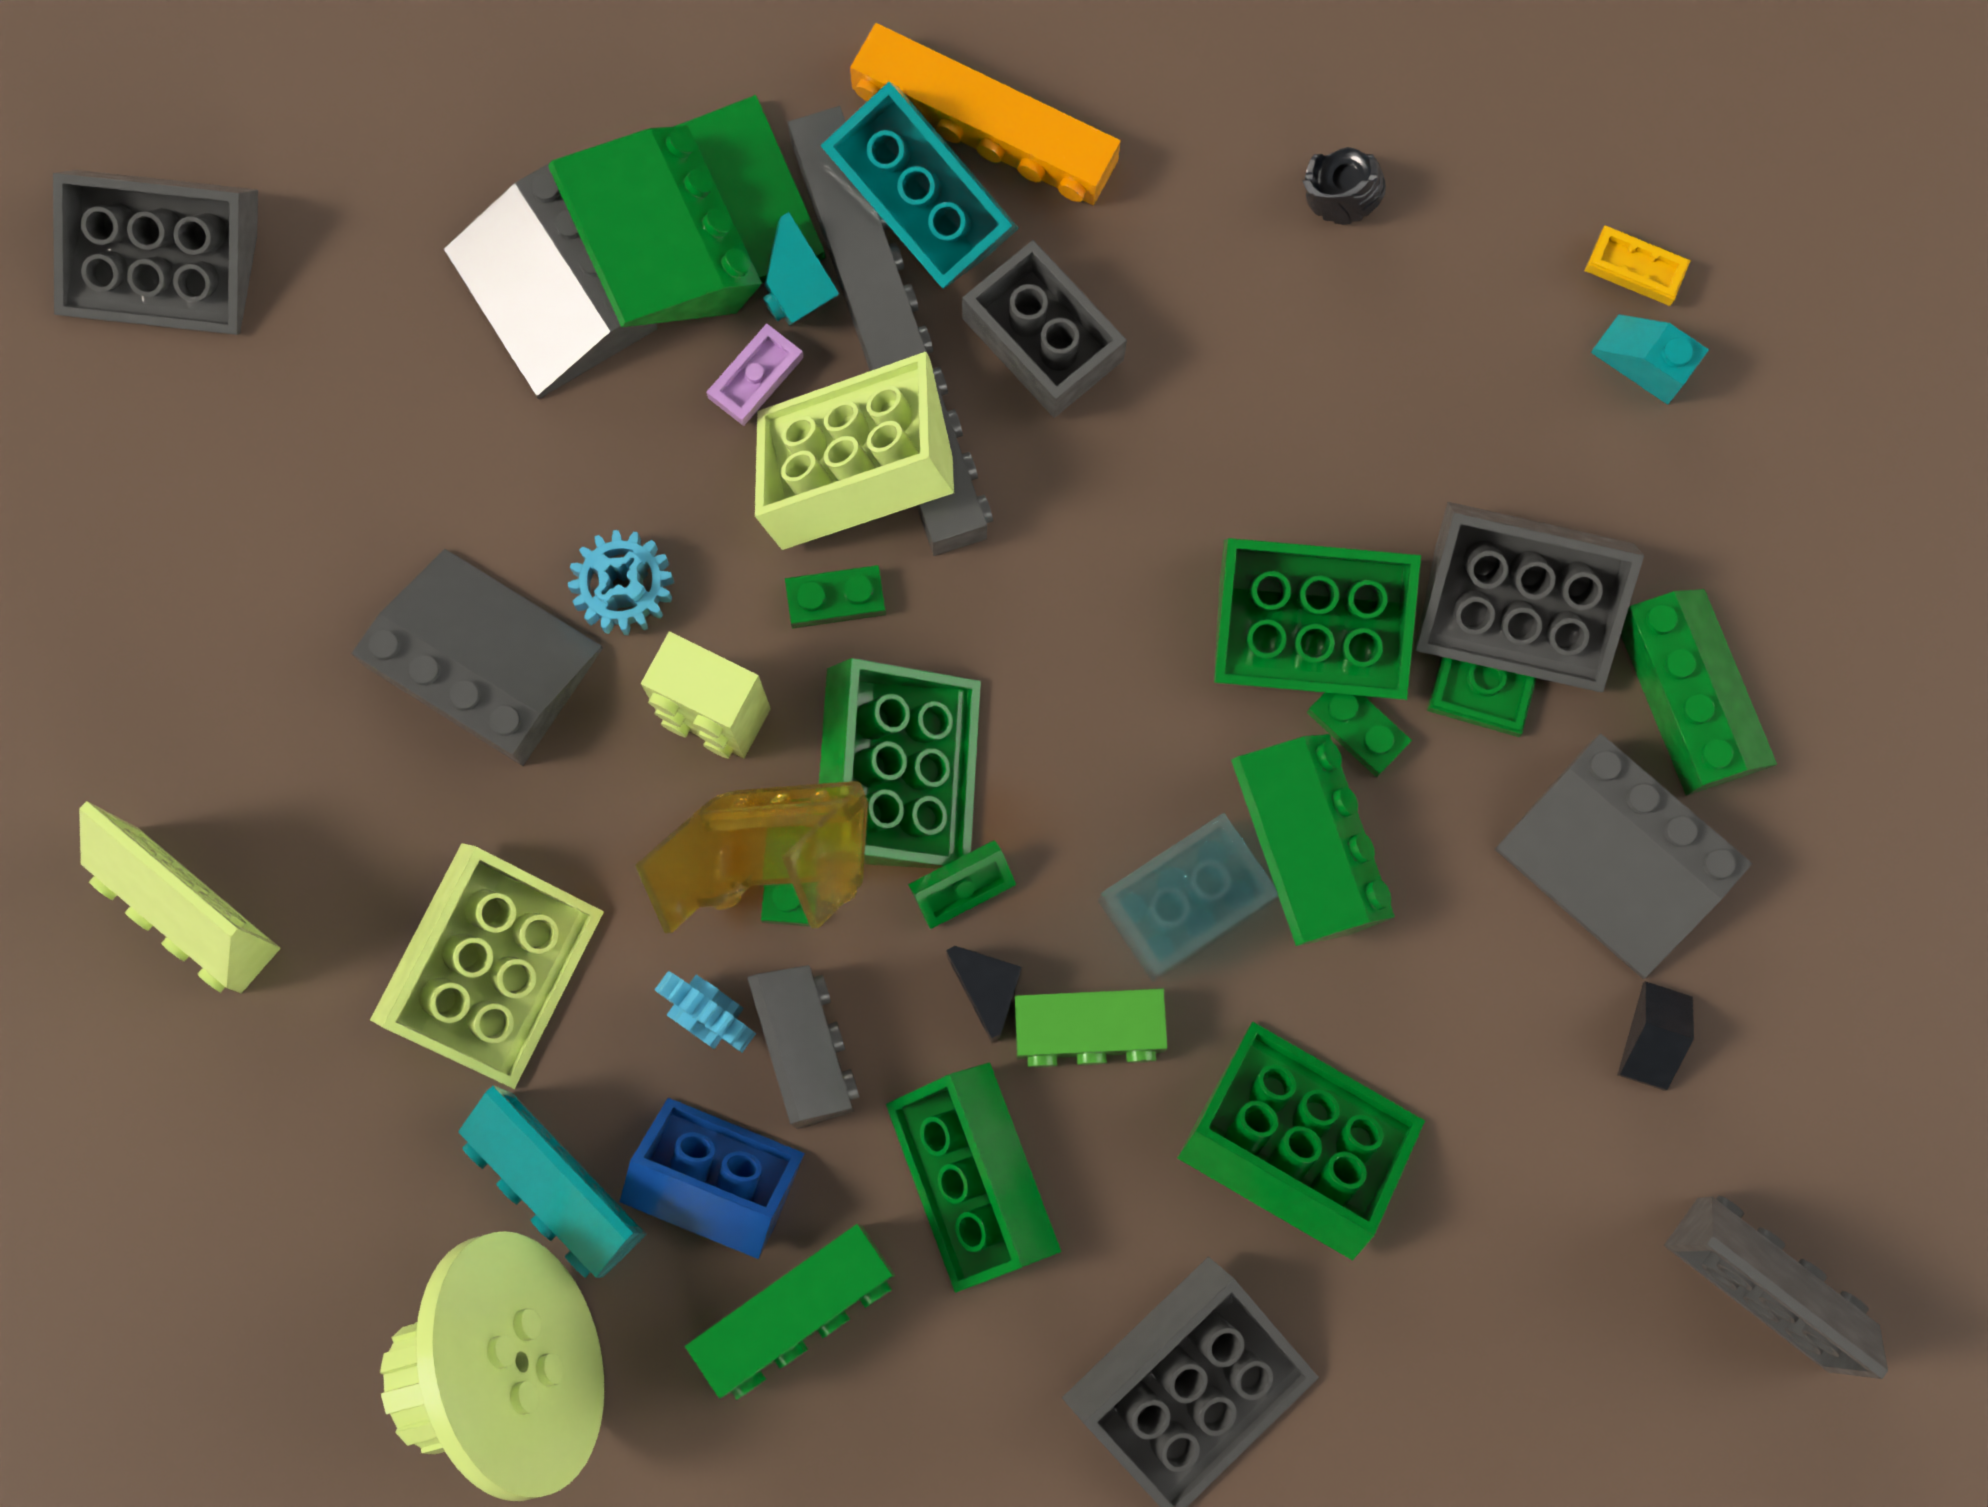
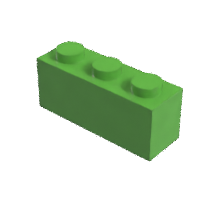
(1090, 1026)

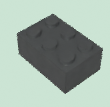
(1043, 328)

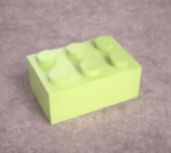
(705, 696)

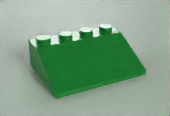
(656, 228)
(1316, 618)
(912, 751)
(1303, 1141)

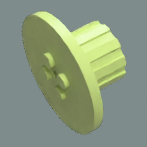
(500, 1369)

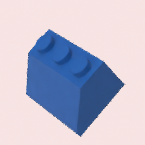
(711, 1177)

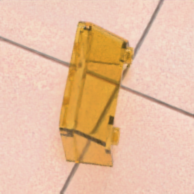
(762, 838)

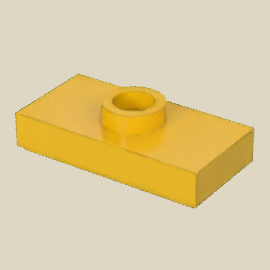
(1637, 265)

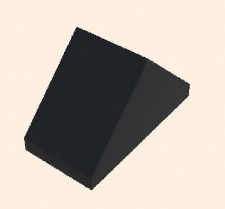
(988, 986)
(1658, 1036)

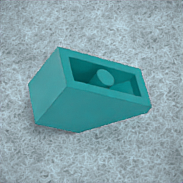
(795, 275)
(1650, 354)

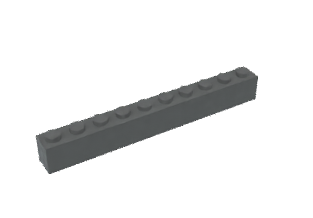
(883, 313)

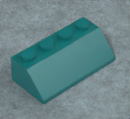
(919, 185)
(550, 1182)

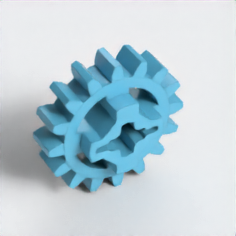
(631, 567)
(705, 1011)

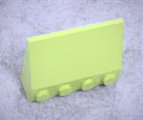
(852, 453)
(172, 901)
(487, 965)

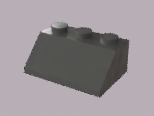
(803, 1045)

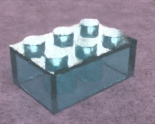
(1188, 897)

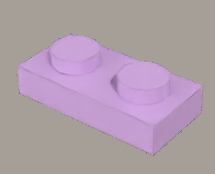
(755, 374)

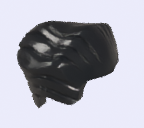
(1344, 185)

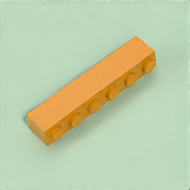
(989, 115)

